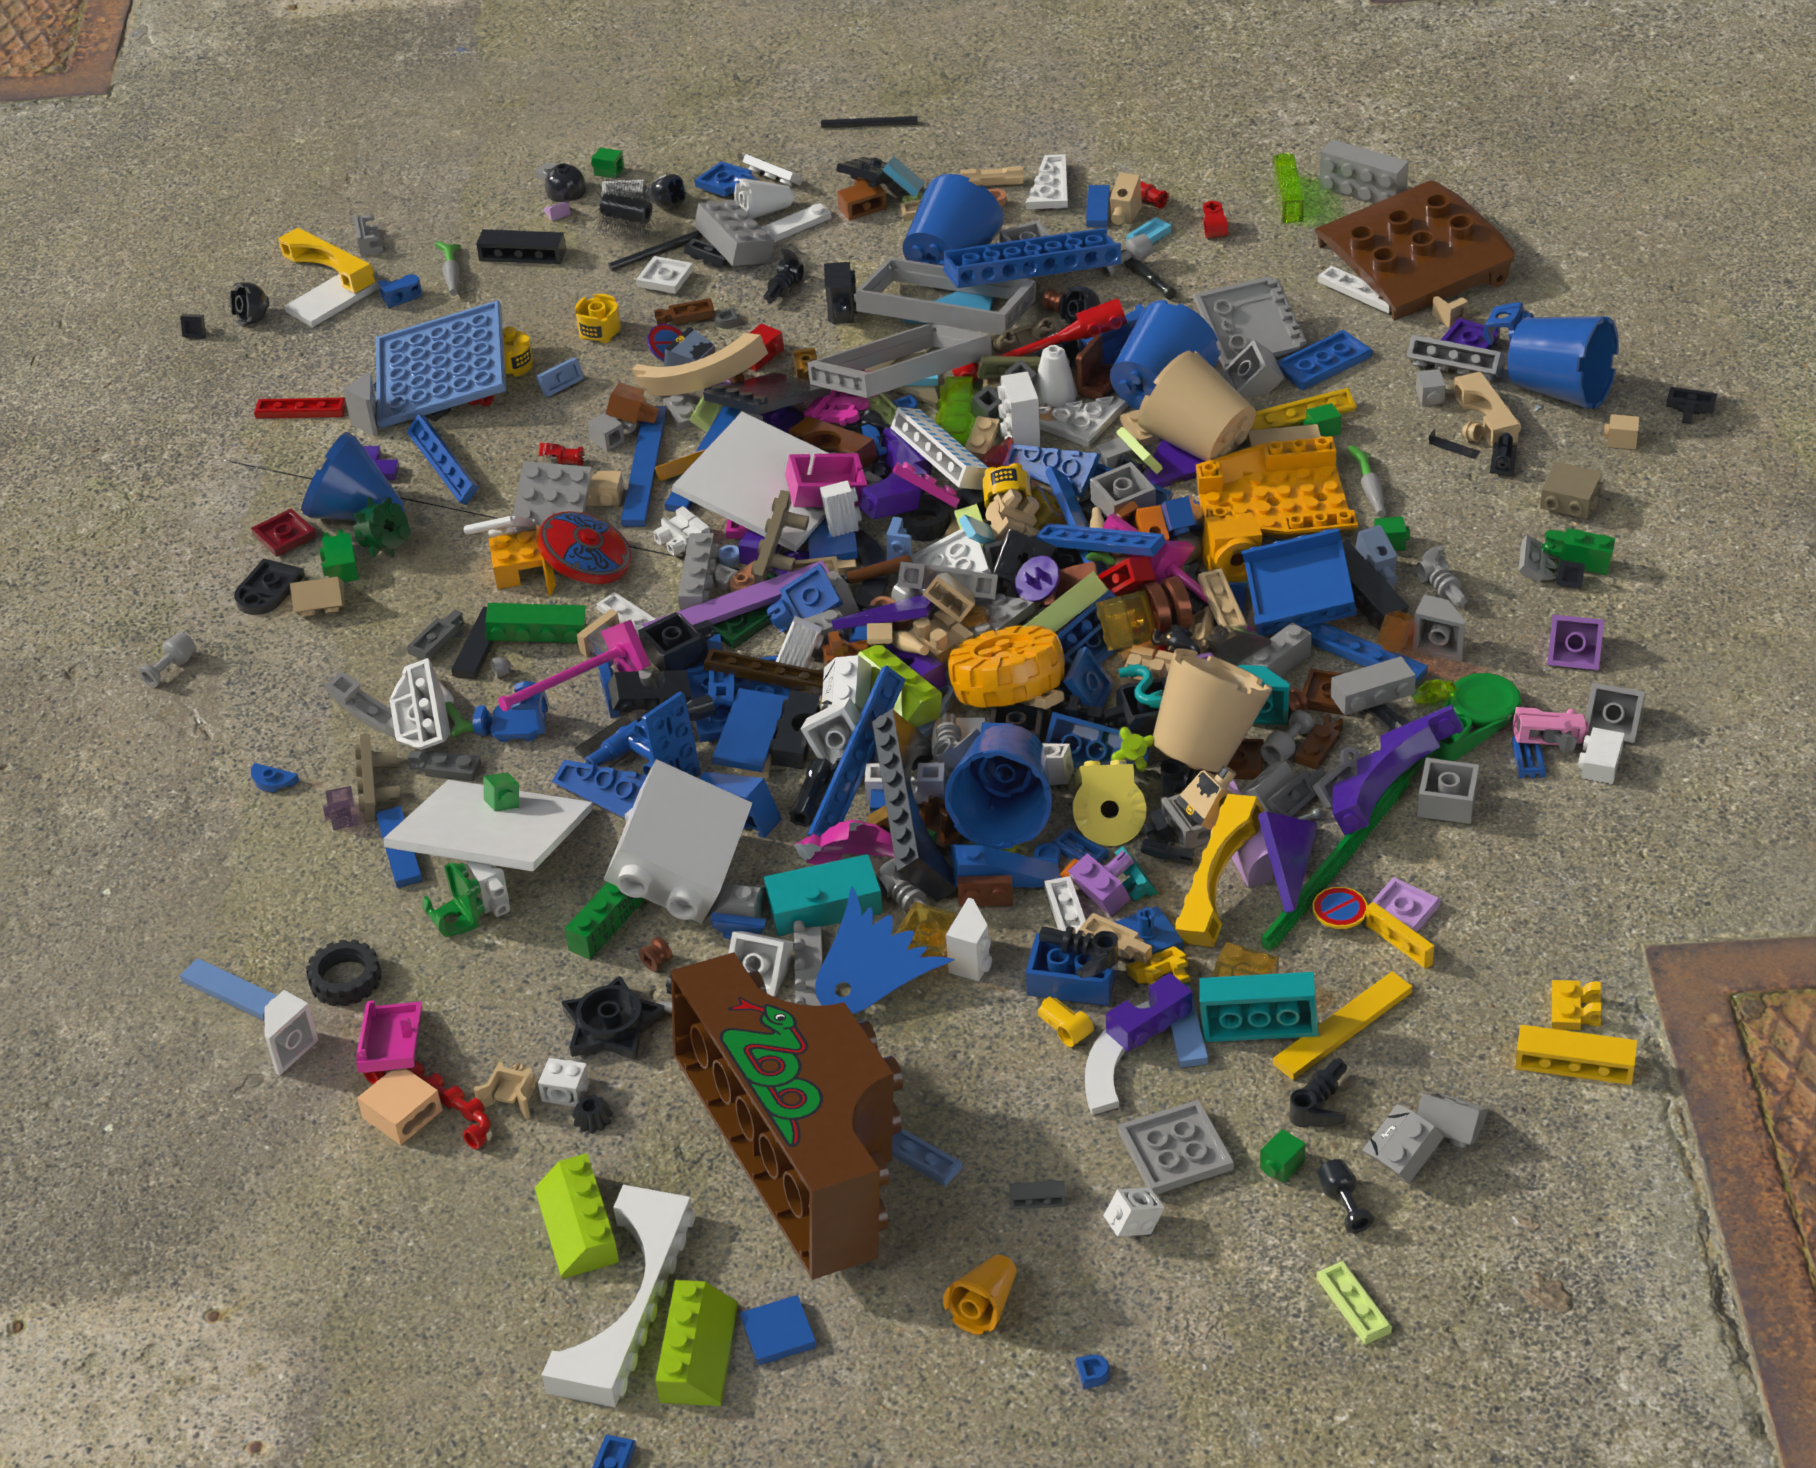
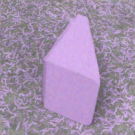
(558, 211)

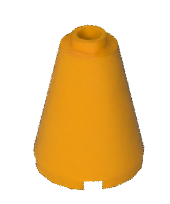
(981, 1295)

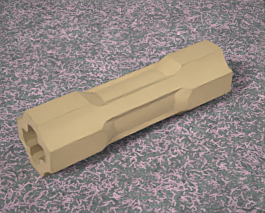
(990, 177)

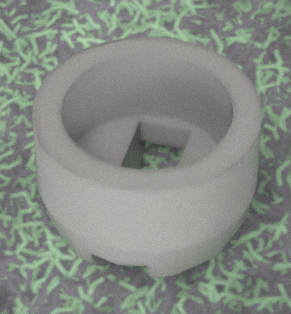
(501, 666)

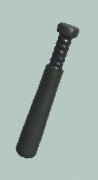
(1147, 274)

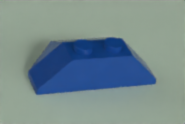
(1086, 632)

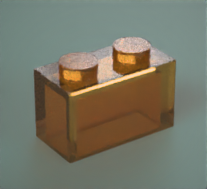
(1396, 631)

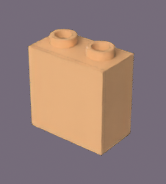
(399, 1104)

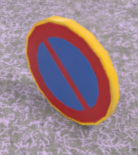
(1339, 907)

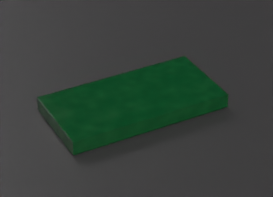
(744, 626)

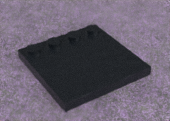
(765, 393)

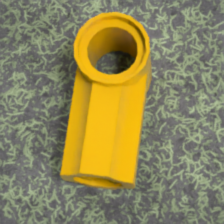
(1069, 1025)

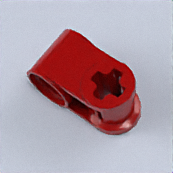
(1215, 222)

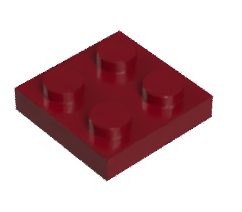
(283, 532)

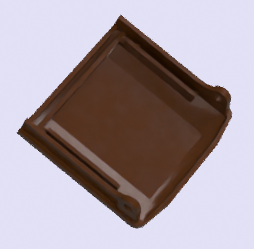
(1419, 247)

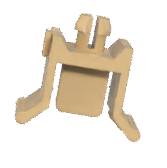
(507, 1086)

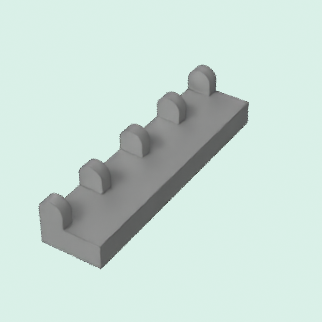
(807, 962)

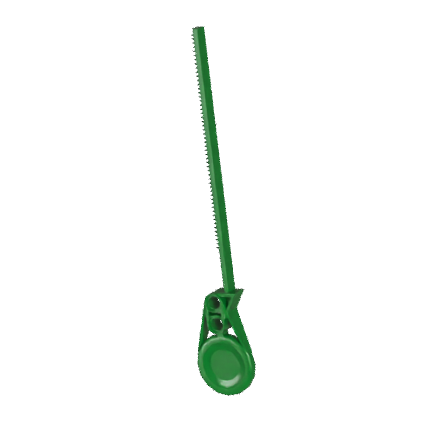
(1480, 702)

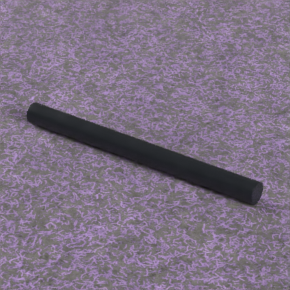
(878, 121)
(654, 250)

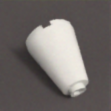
(761, 197)
(1054, 378)

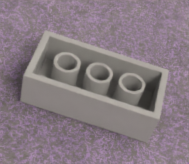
(1361, 172)
(734, 233)

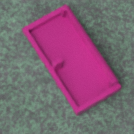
(388, 1036)

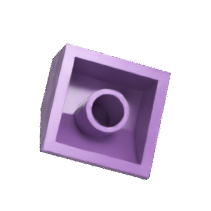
(1575, 642)

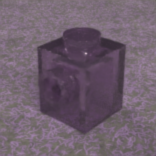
(341, 808)

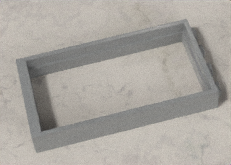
(872, 300)
(843, 372)

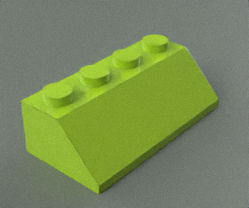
(918, 699)
(576, 1217)
(696, 1345)

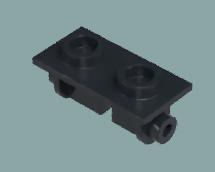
(1503, 456)

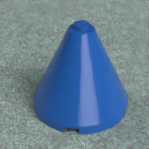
(346, 482)

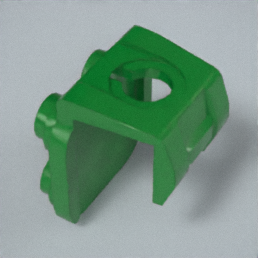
(464, 902)

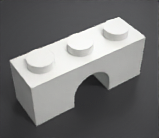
(928, 781)

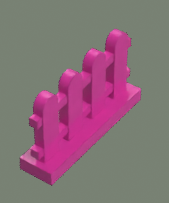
(838, 407)

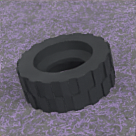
(930, 529)

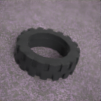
(344, 992)

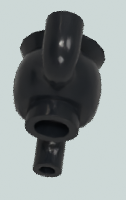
(868, 417)
(1175, 639)

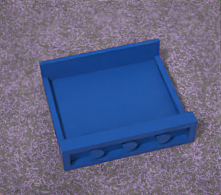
(1299, 582)

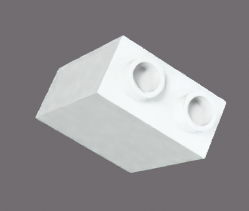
(678, 842)

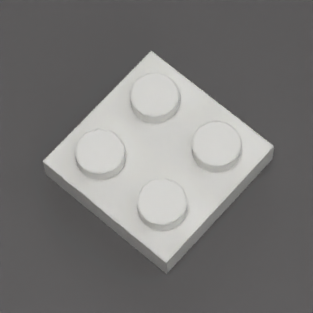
(664, 274)

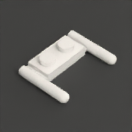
(502, 526)

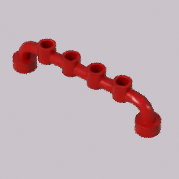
(474, 1135)

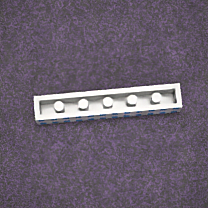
(939, 448)

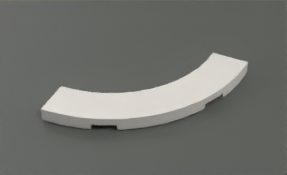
(1100, 1072)

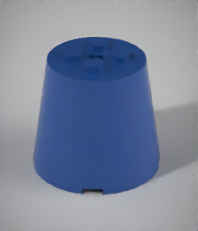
(950, 218)
(1154, 342)
(1565, 357)
(997, 802)

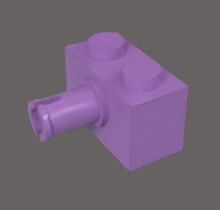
(1101, 881)

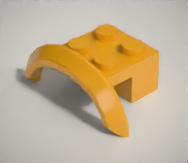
(517, 553)

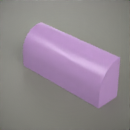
(1253, 857)

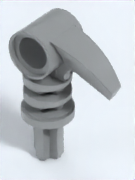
(1435, 569)
(949, 747)
(898, 887)

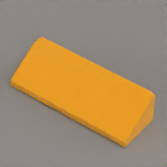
(676, 466)

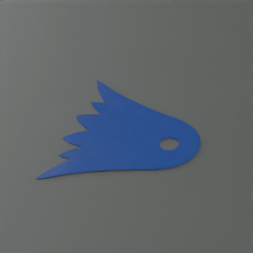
(869, 959)

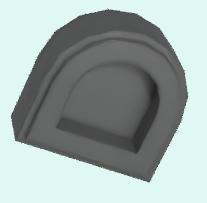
(727, 319)

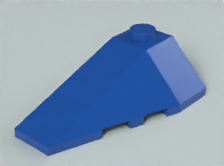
(1086, 739)
(989, 861)

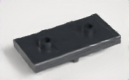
(867, 169)

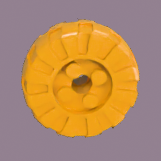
(1006, 666)

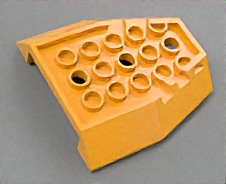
(1279, 474)

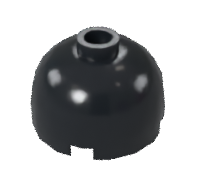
(564, 182)
(1075, 301)
(248, 303)

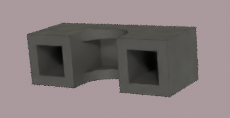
(987, 400)

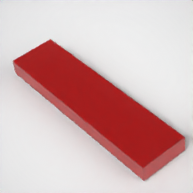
(300, 408)

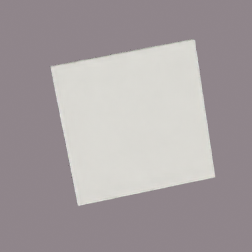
(744, 475)
(464, 827)

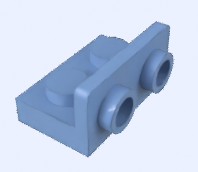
(897, 540)

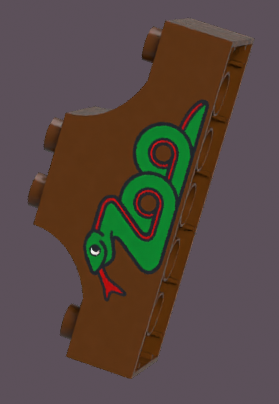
(797, 1104)

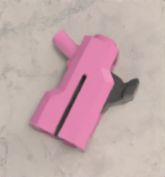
(1549, 728)

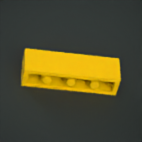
(1576, 1054)

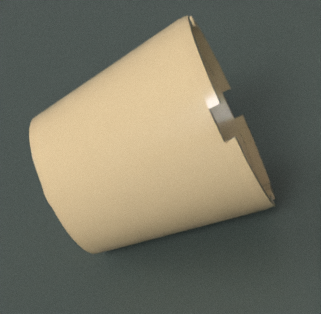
(1196, 409)
(1206, 710)

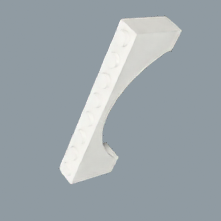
(600, 1367)

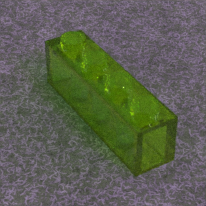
(1288, 188)
(955, 407)

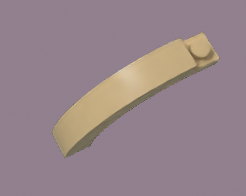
(704, 372)

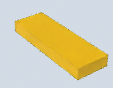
(1399, 935)

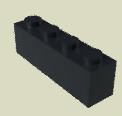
(521, 246)
(1370, 591)

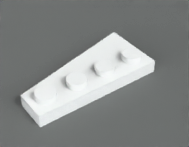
(1050, 184)

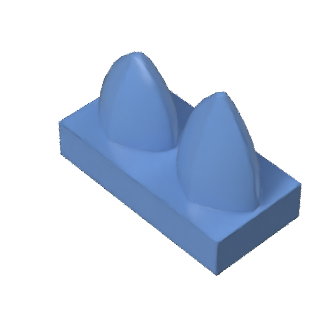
(560, 377)

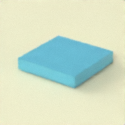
(903, 176)

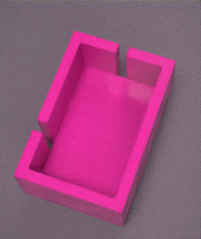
(825, 471)

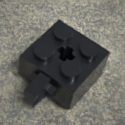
(840, 291)
(1016, 546)
(675, 642)
(1130, 712)
(1020, 715)

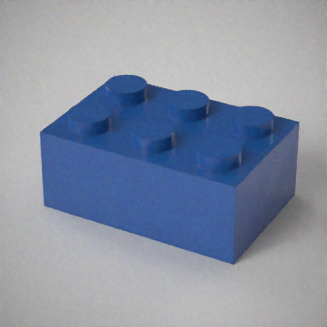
(1055, 975)

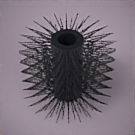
(626, 208)

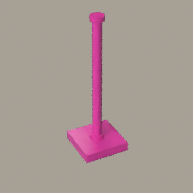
(1170, 562)
(623, 648)

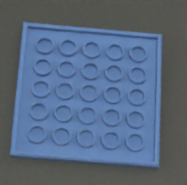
(440, 364)

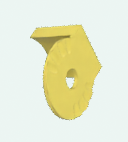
(1104, 784)

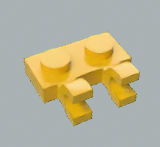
(1165, 961)
(1567, 1001)

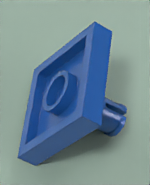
(1087, 680)
(1153, 929)

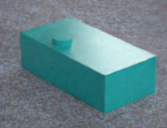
(821, 893)
(1259, 1007)

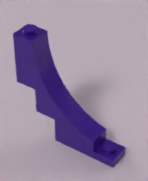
(894, 493)
(1399, 750)

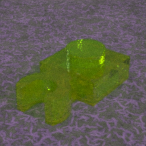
(1433, 690)

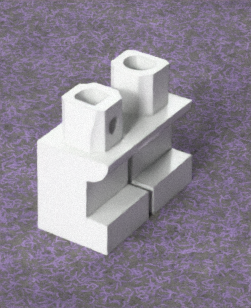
(678, 529)
(492, 886)

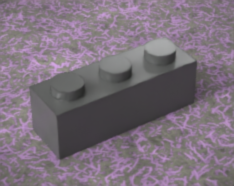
(1037, 1194)

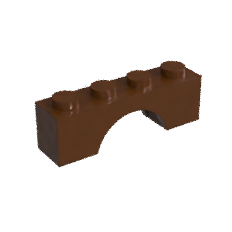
(831, 437)

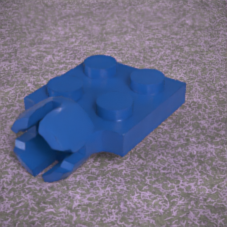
(723, 178)
(804, 598)

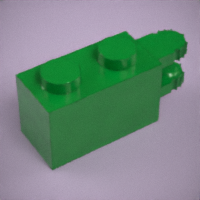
(1581, 547)
(339, 557)

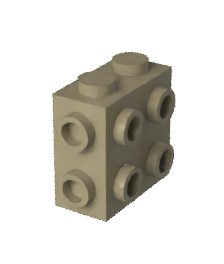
(1572, 490)

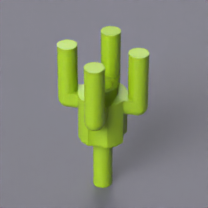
(1133, 748)

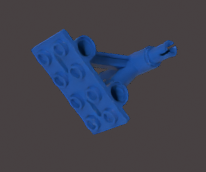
(660, 735)

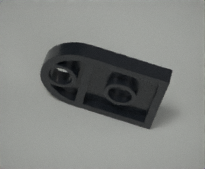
(266, 586)

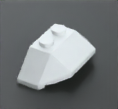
(419, 707)

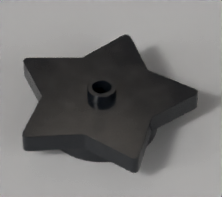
(610, 1020)

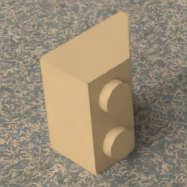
(318, 595)

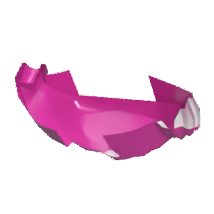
(846, 838)

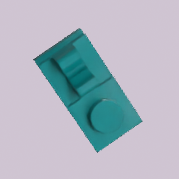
(1137, 880)

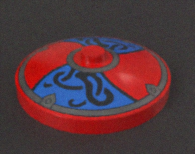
(584, 547)

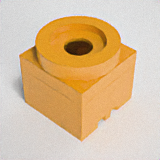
(1225, 540)

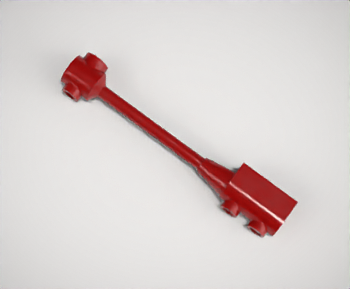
(1089, 324)

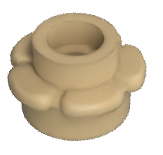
(1472, 431)

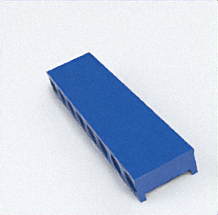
(1031, 257)

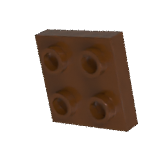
(939, 821)

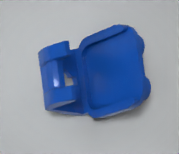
(1516, 314)
(523, 719)

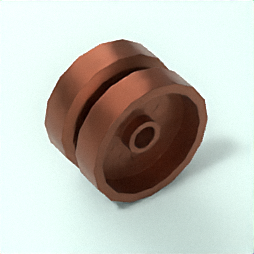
(1169, 603)

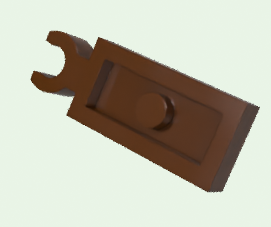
(686, 312)
(1319, 743)

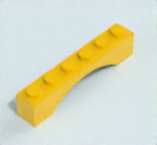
(305, 247)
(1236, 824)

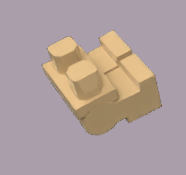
(1008, 513)
(940, 635)
(1158, 664)

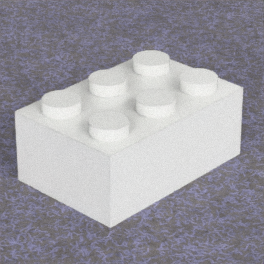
(1019, 409)

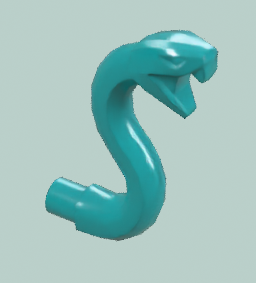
(1138, 670)

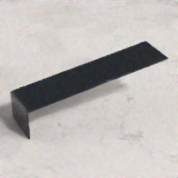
(1452, 446)

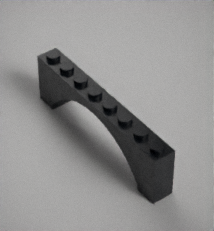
(916, 855)

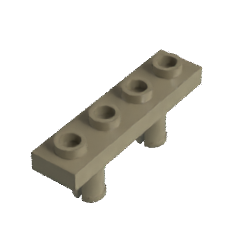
(1023, 335)
(773, 528)
(366, 786)

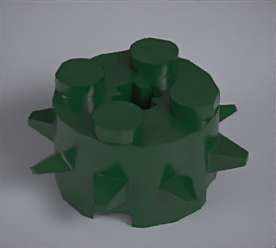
(381, 526)

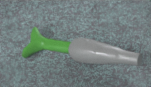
(450, 267)
(1370, 481)

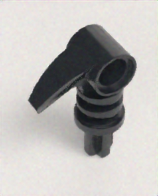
(787, 273)
(1174, 777)
(1100, 947)
(1307, 1102)

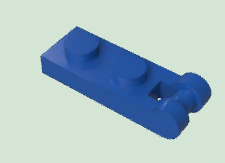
(605, 675)
(721, 684)

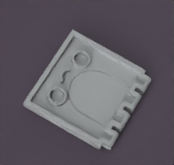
(1251, 312)

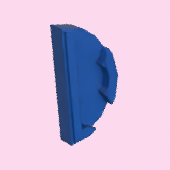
(271, 779)
(733, 923)

